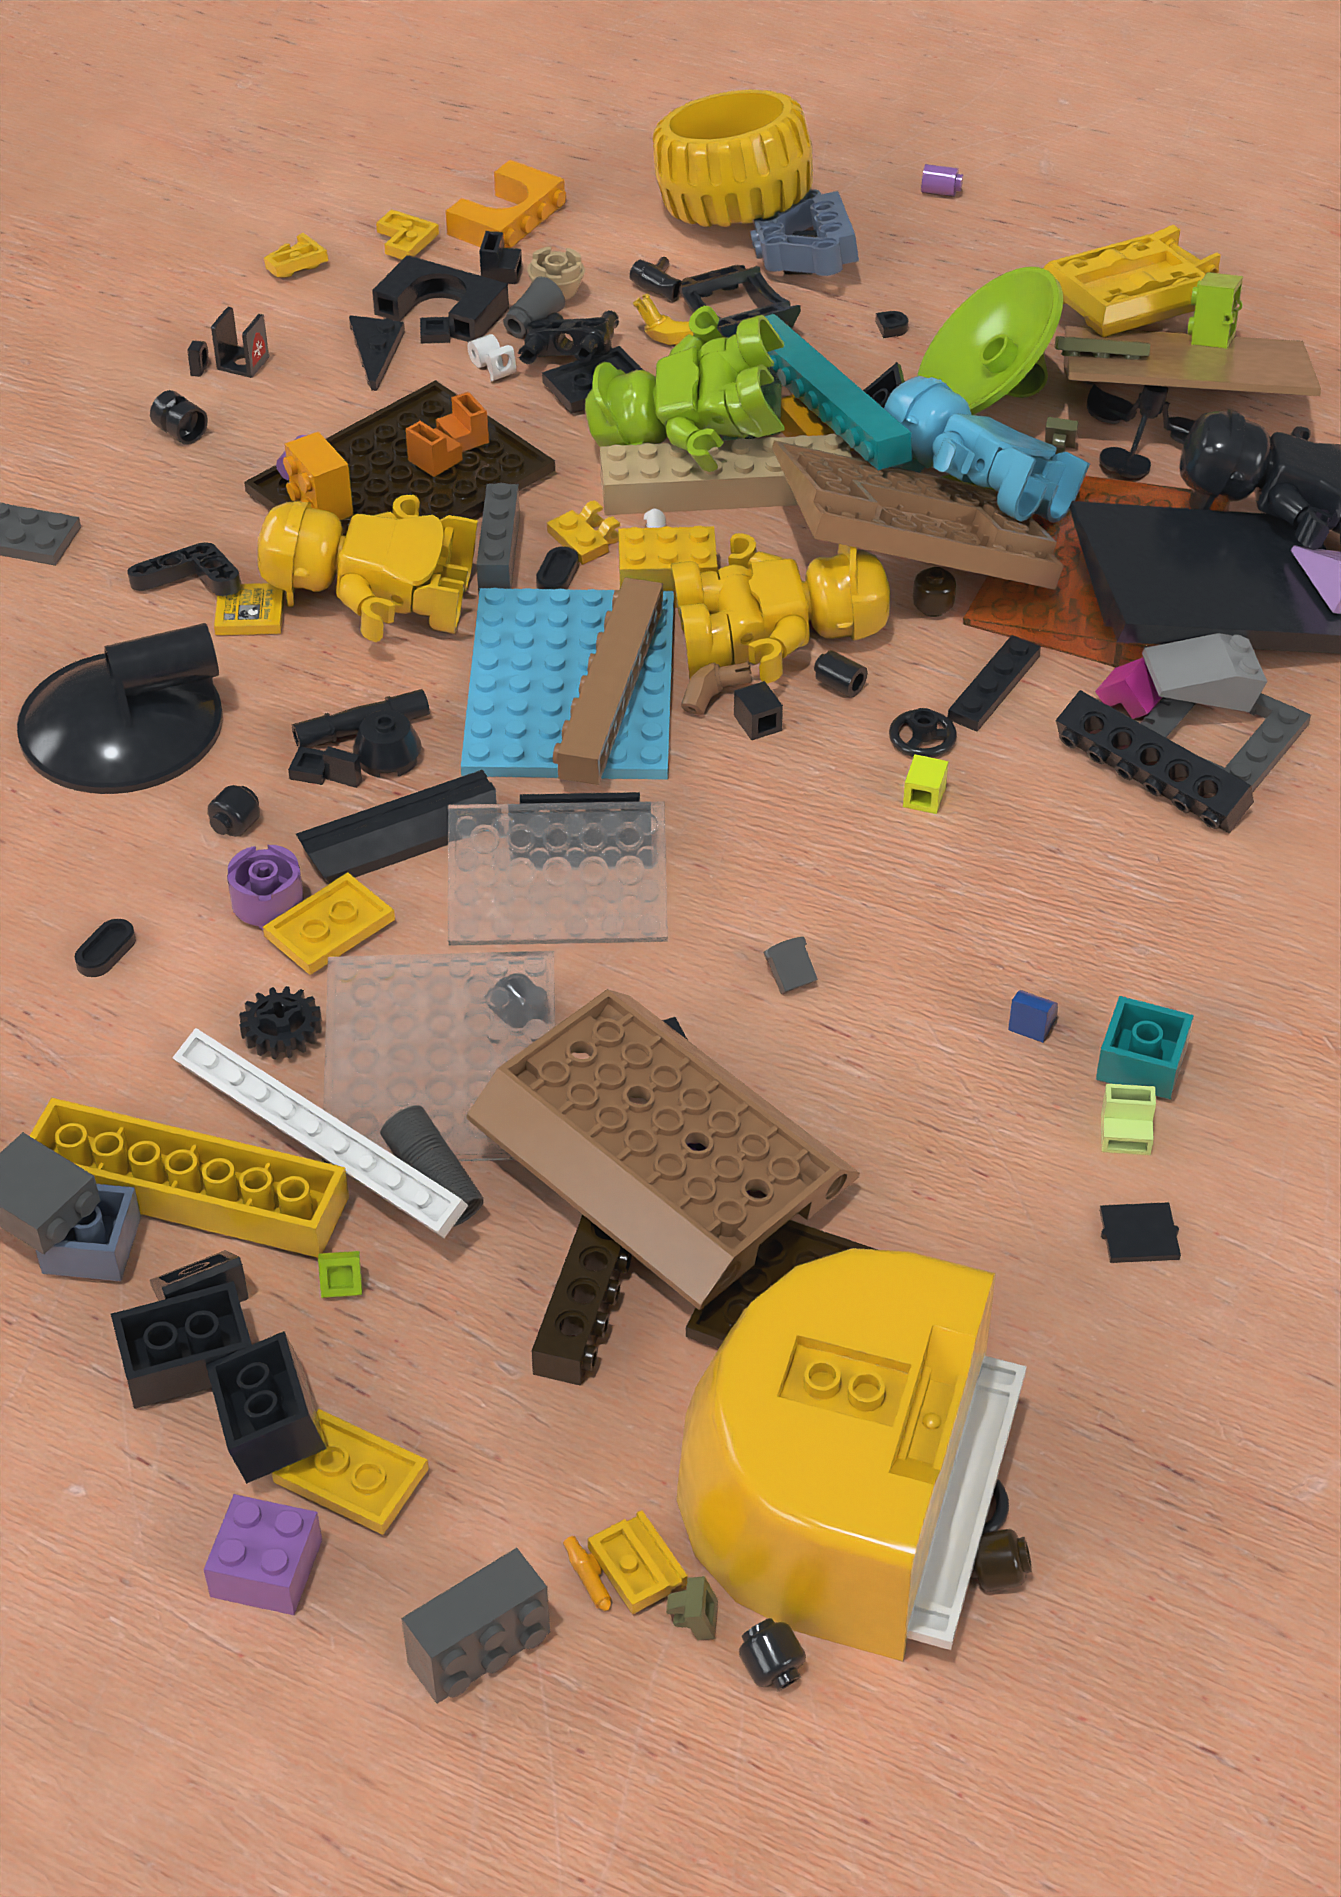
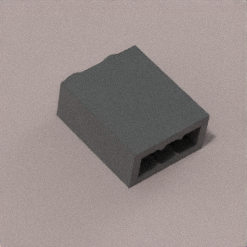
(42, 1193)

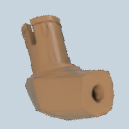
(710, 681)

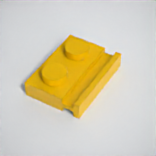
(637, 1562)

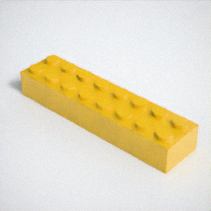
(202, 1177)

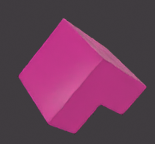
(1132, 687)

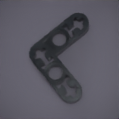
(197, 559)

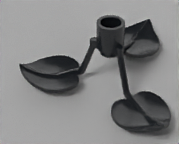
(1113, 409)

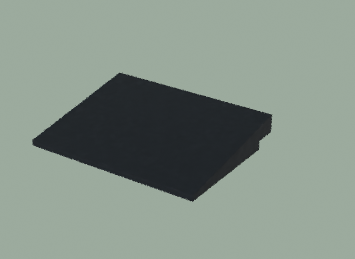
(1201, 574)

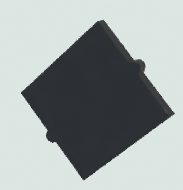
(1139, 1232)

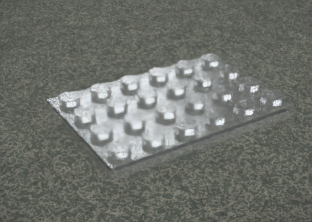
(557, 873)

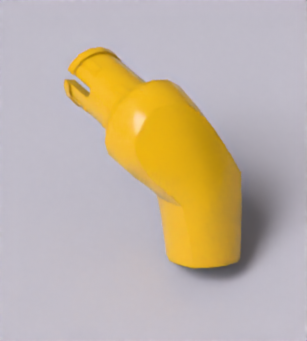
(658, 326)

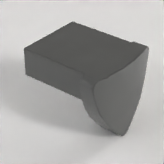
(790, 964)

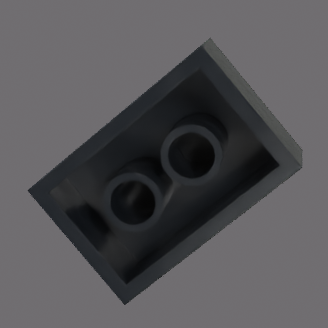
(173, 1339)
(265, 1407)

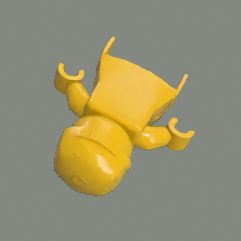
(381, 564)
(763, 608)

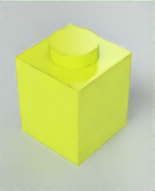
(925, 784)

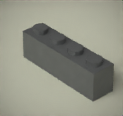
(498, 536)

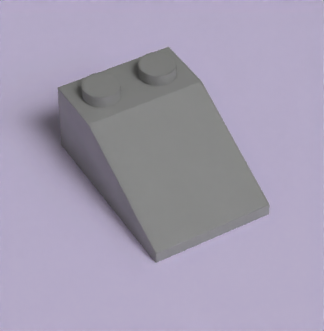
(1207, 671)

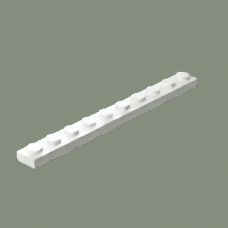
(321, 1133)

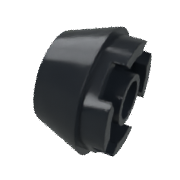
(387, 743)

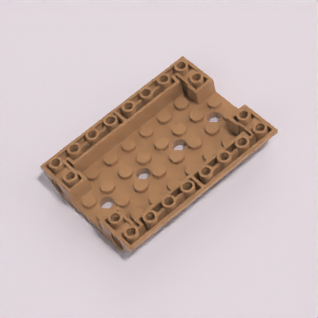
(631, 1162)

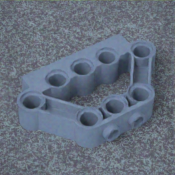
(819, 254)

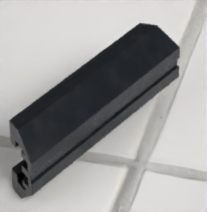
(392, 829)

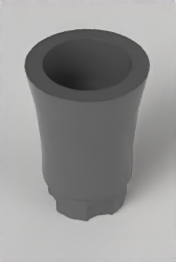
(535, 304)

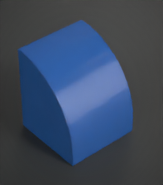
(1032, 1015)

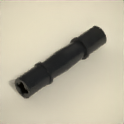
(347, 723)

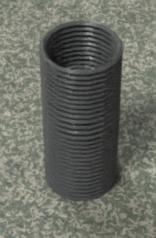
(412, 1136)

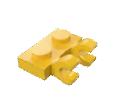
(577, 531)

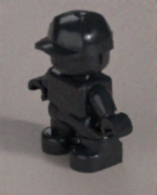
(1286, 472)

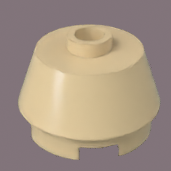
(560, 267)

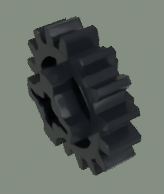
(280, 1022)

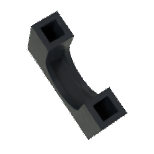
(416, 280)

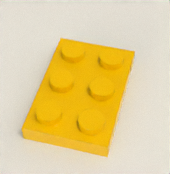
(328, 923)
(356, 1474)

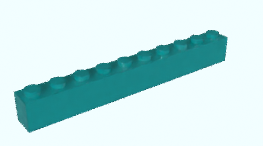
(839, 401)

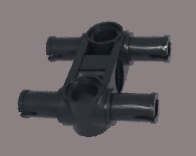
(548, 337)

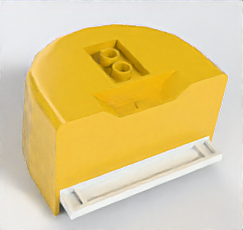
(851, 1448)

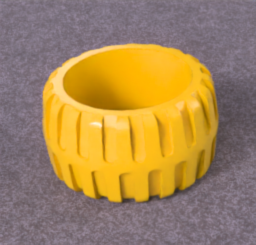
(733, 157)

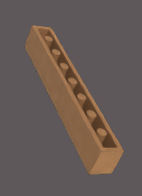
(609, 681)

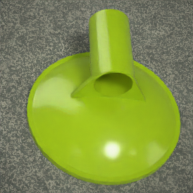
(998, 339)

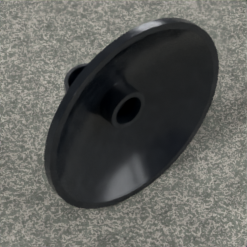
(126, 714)

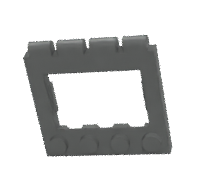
(1263, 748)

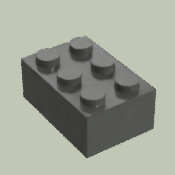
(477, 1625)

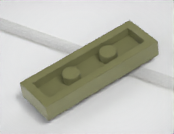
(1101, 347)

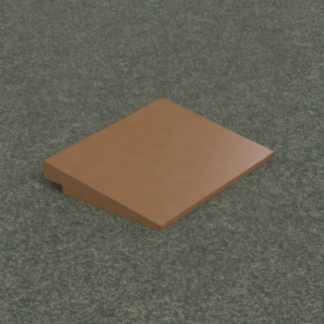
(1175, 362)
(916, 516)

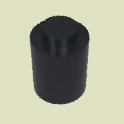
(840, 673)

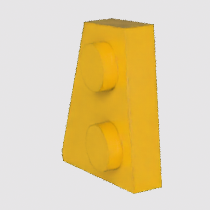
(302, 255)

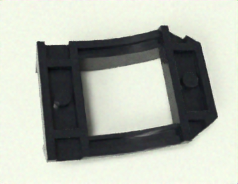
(727, 279)

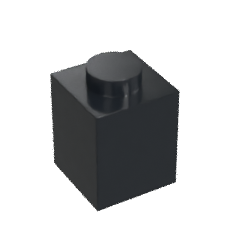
(758, 710)

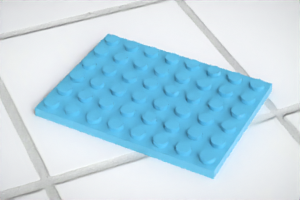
(530, 668)

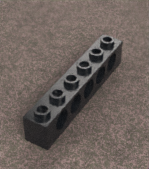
(1145, 745)

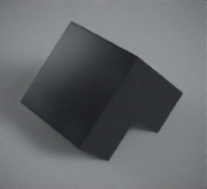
(499, 262)

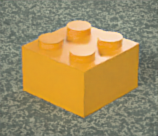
(318, 475)

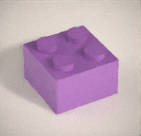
(263, 1554)

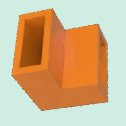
(467, 422)
(431, 449)

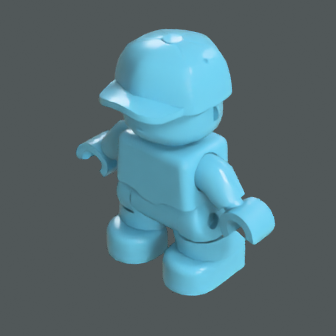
(985, 451)

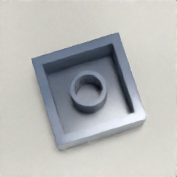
(98, 1242)

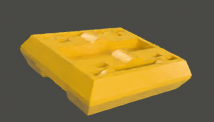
(1127, 284)

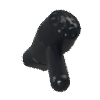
(655, 279)

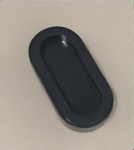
(557, 569)
(105, 947)

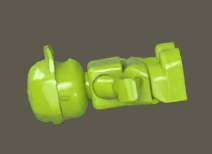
(698, 391)

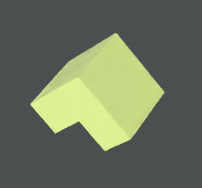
(1128, 1119)

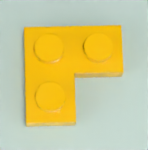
(406, 232)

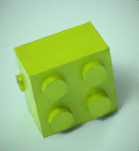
(1215, 310)

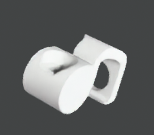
(487, 352)

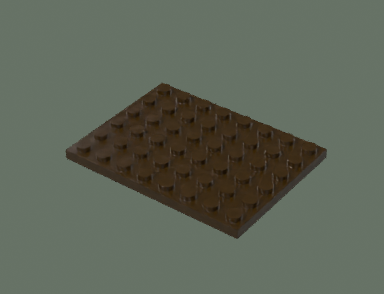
(382, 472)

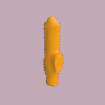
(589, 1572)

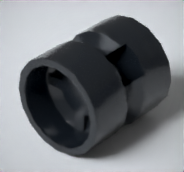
(178, 417)

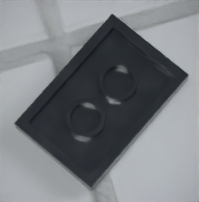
(574, 380)

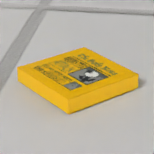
(250, 611)

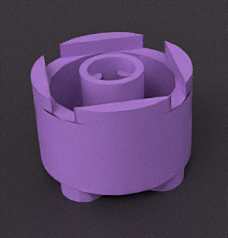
(264, 884)

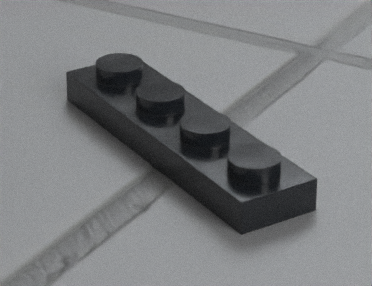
(994, 683)

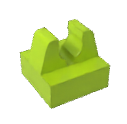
(340, 1274)

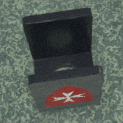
(227, 349)

